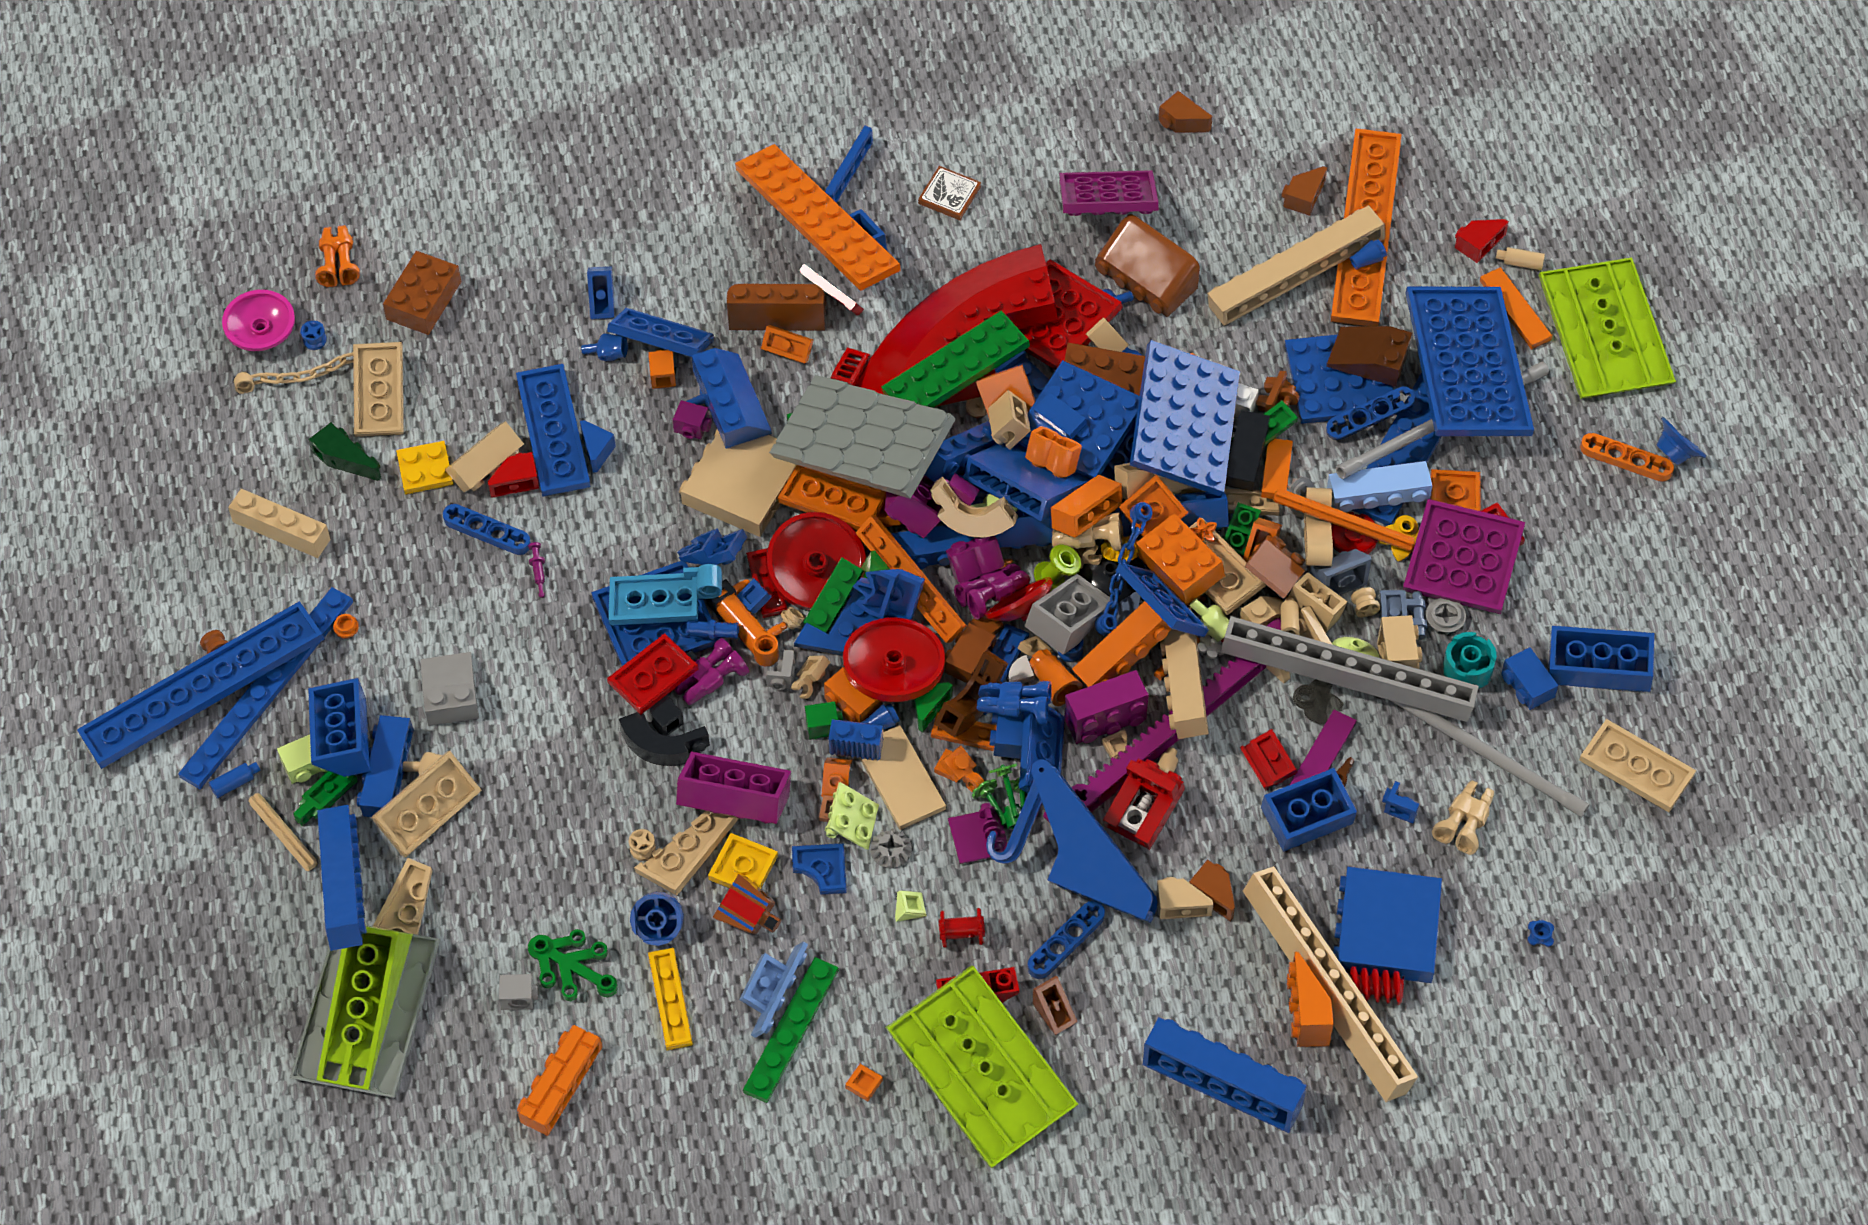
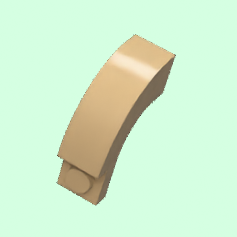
(972, 520)

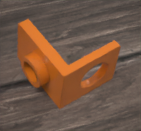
(835, 771)

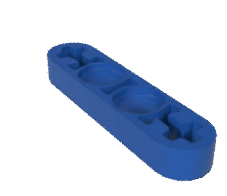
(1371, 416)
(488, 527)
(1069, 942)

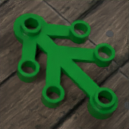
(570, 962)

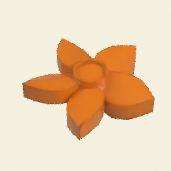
(1205, 530)

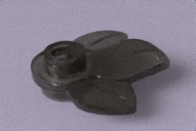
(1320, 702)

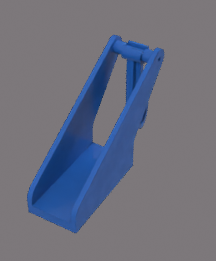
(1086, 856)

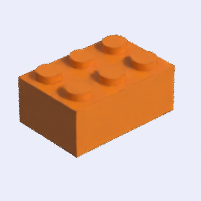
(1180, 559)

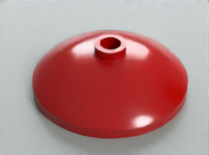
(1019, 603)

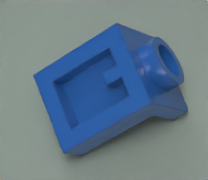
(1398, 806)

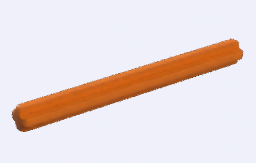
(1344, 519)

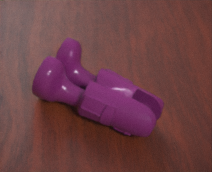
(994, 585)
(709, 679)

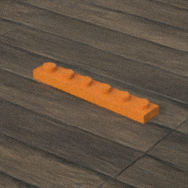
(931, 602)

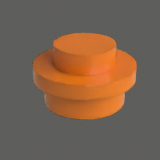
(345, 626)

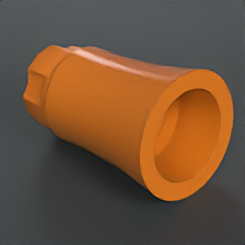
(1049, 668)

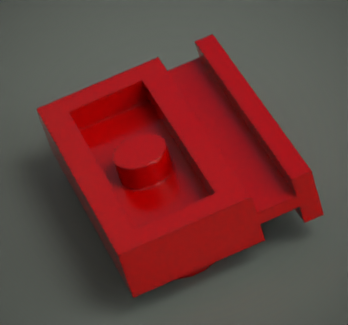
(1268, 759)

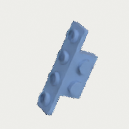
(767, 986)

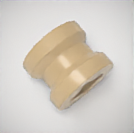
(1365, 602)
(640, 839)

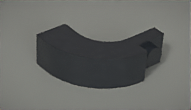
(665, 714)
(659, 748)

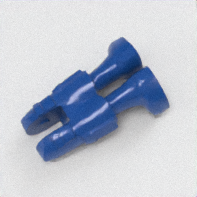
(1009, 701)

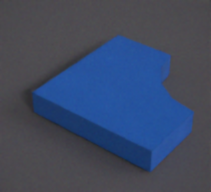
(823, 864)

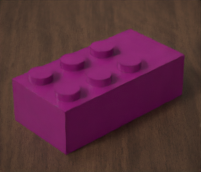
(733, 787)

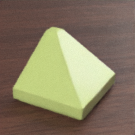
(909, 905)

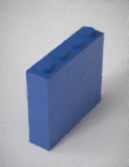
(1022, 484)
(1388, 923)

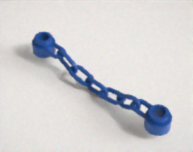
(1137, 517)

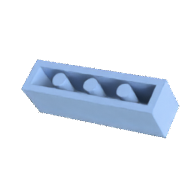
(1381, 486)

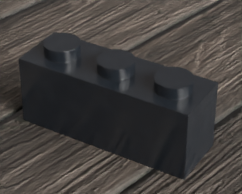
(1246, 449)

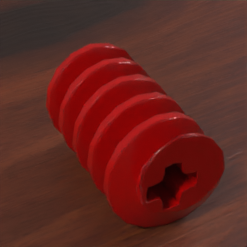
(1378, 985)

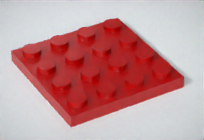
(1078, 310)

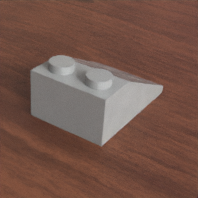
(1067, 613)
(449, 689)

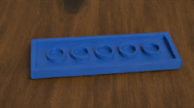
(553, 430)

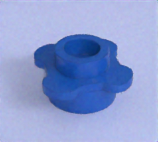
(1541, 926)

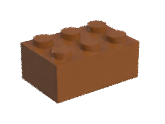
(422, 292)

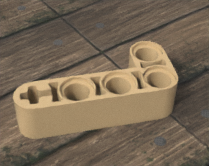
(1318, 531)

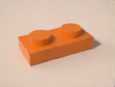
(787, 344)

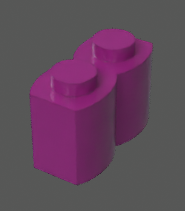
(974, 558)

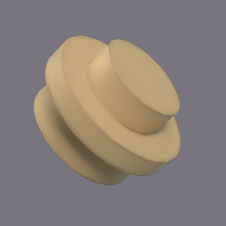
(793, 618)

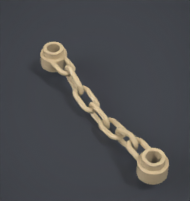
(244, 382)

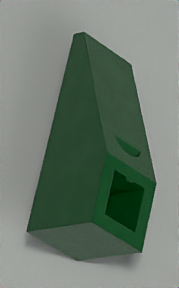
(339, 452)

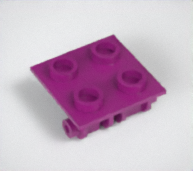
(972, 831)

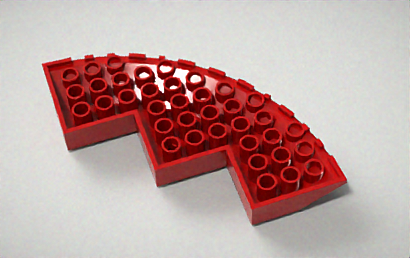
(1010, 283)

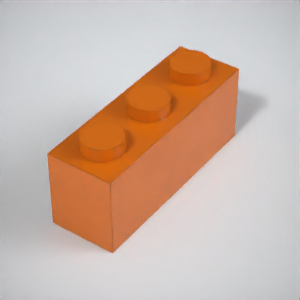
(1086, 506)

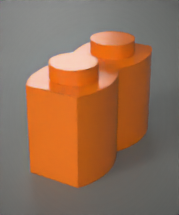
(1053, 451)

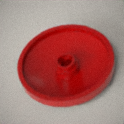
(806, 553)
(893, 659)

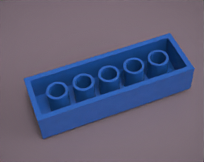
(1224, 1074)

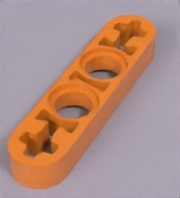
(1628, 453)

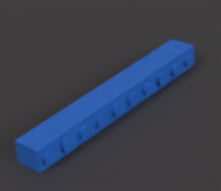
(1032, 531)

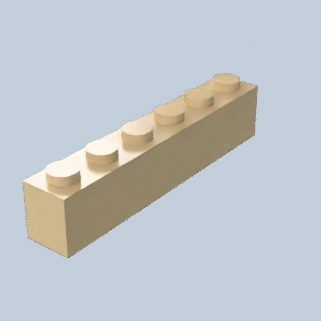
(1184, 683)

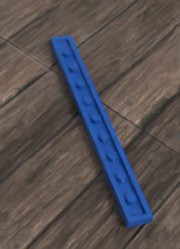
(258, 698)

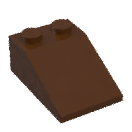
(1371, 352)

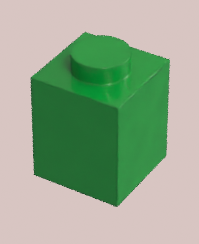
(819, 719)

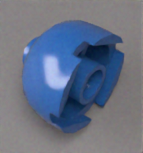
(657, 918)

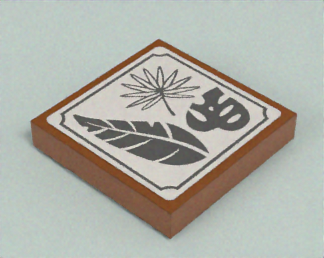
(949, 193)

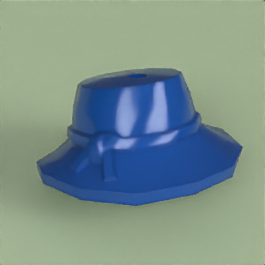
(1675, 445)

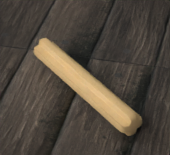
(283, 832)

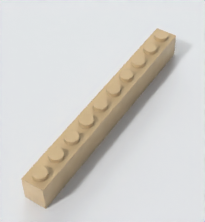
(1351, 1012)

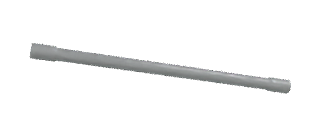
(1357, 463)
(1565, 798)

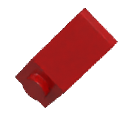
(1480, 237)
(514, 476)

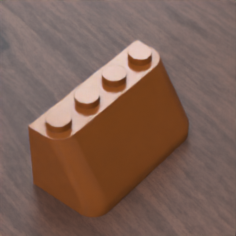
(1149, 265)
(779, 305)

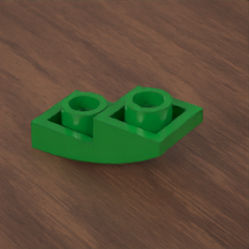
(1241, 526)

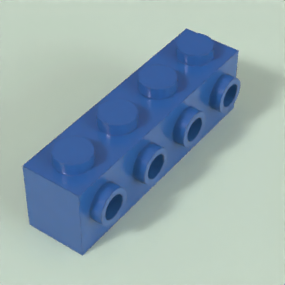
(954, 452)

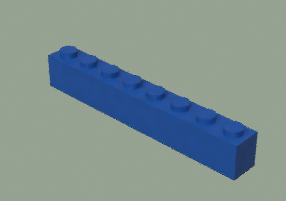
(341, 877)

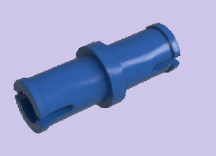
(712, 629)

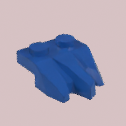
(713, 548)
(889, 593)

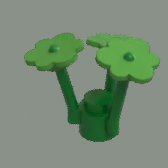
(987, 788)

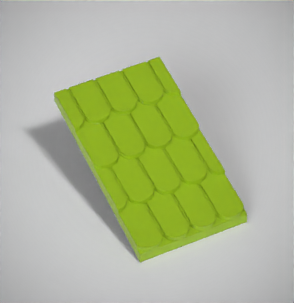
(1606, 328)
(981, 1066)

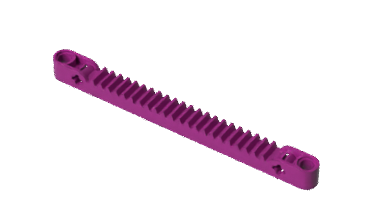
(1161, 736)

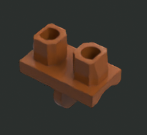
(1279, 391)

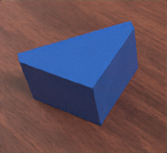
(598, 444)

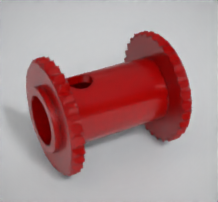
(961, 927)

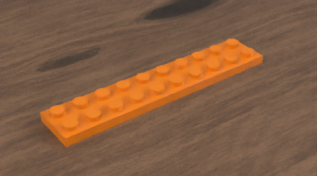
(1370, 183)
(818, 217)

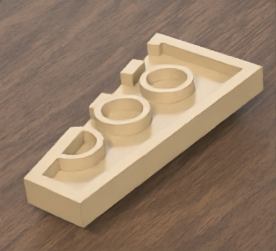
(406, 899)

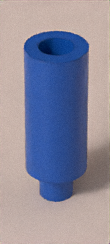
(233, 779)

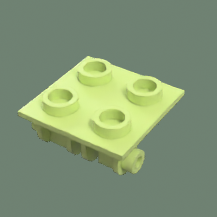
(851, 816)

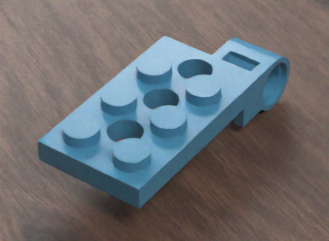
(700, 582)

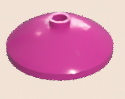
(255, 311)

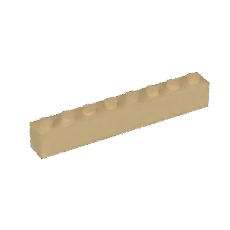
(1295, 265)

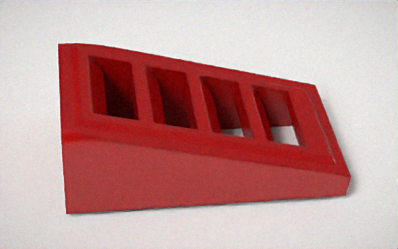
(854, 376)

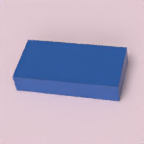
(1060, 415)

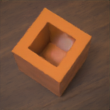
(662, 369)

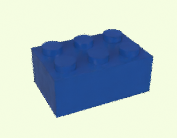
(1308, 809)

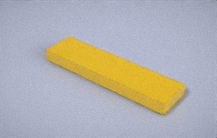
(670, 999)

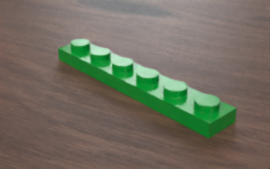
(790, 1030)

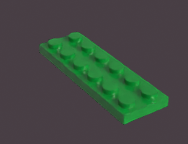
(959, 362)

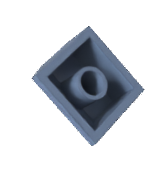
(1347, 571)

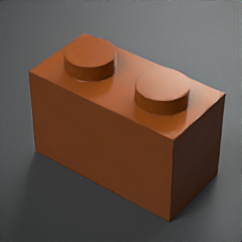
(966, 653)

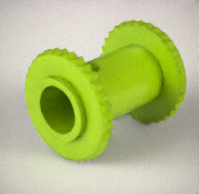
(1058, 566)

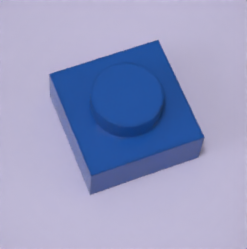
(754, 596)

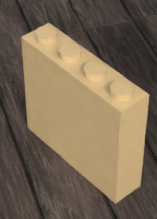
(738, 483)

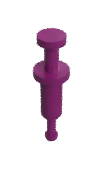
(537, 561)

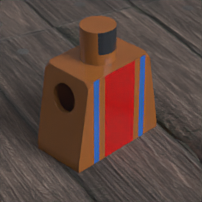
(747, 907)

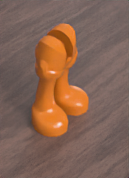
(330, 245)

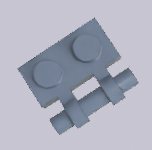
(1395, 604)

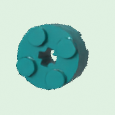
(1470, 659)

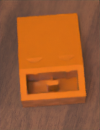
(1309, 1005)

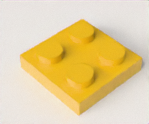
(424, 467)
(742, 858)

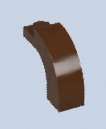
(961, 712)

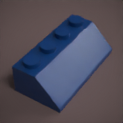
(730, 396)
(339, 728)

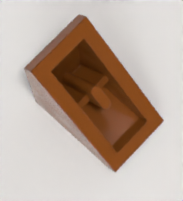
(1053, 1005)

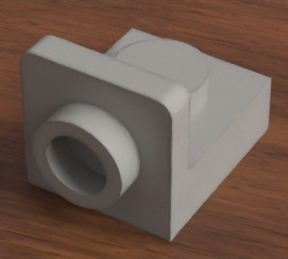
(785, 672)

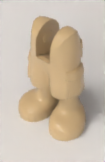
(1108, 528)
(1465, 809)

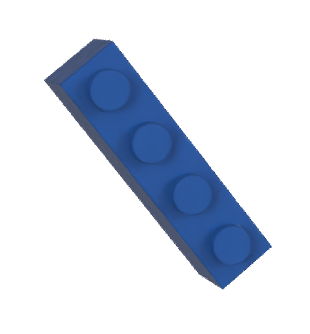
(931, 548)
(386, 758)

